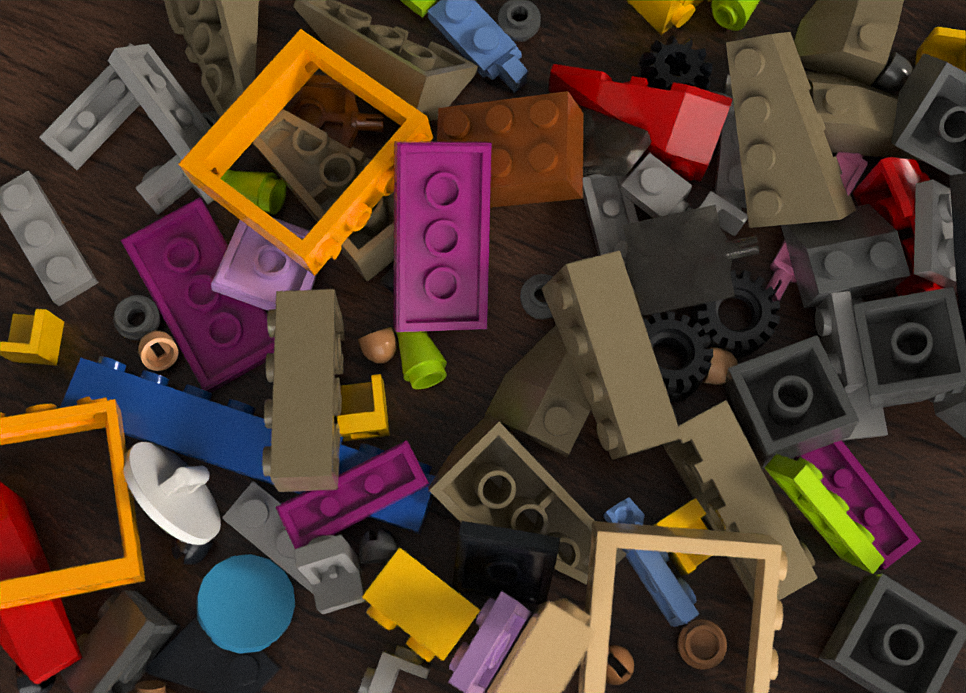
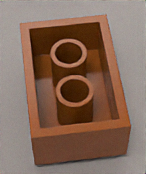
(532, 149)

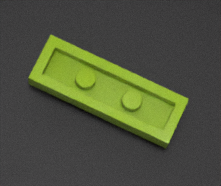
(825, 511)

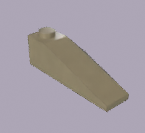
(848, 37)
(221, 41)
(417, 74)
(855, 115)
(318, 174)
(543, 396)
(502, 485)

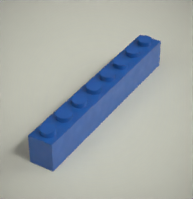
(214, 432)

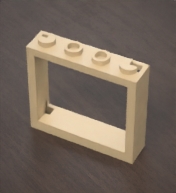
(766, 612)
(545, 650)

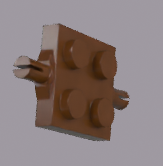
(333, 110)

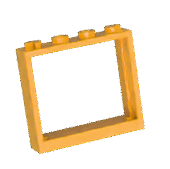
(254, 112)
(48, 421)

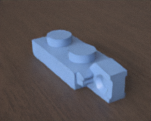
(480, 40)
(670, 594)

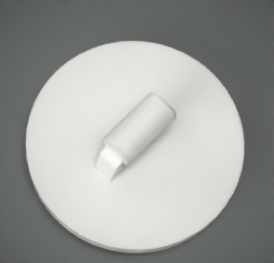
(172, 492)

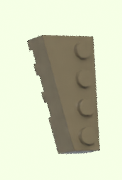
(782, 137)
(612, 354)
(305, 392)
(735, 492)

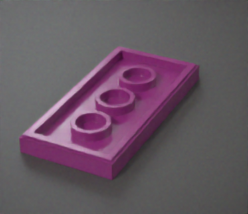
(441, 235)
(177, 264)

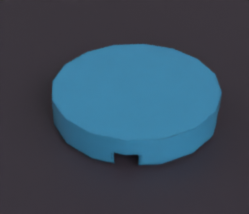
(245, 603)

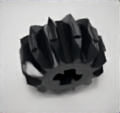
(675, 58)

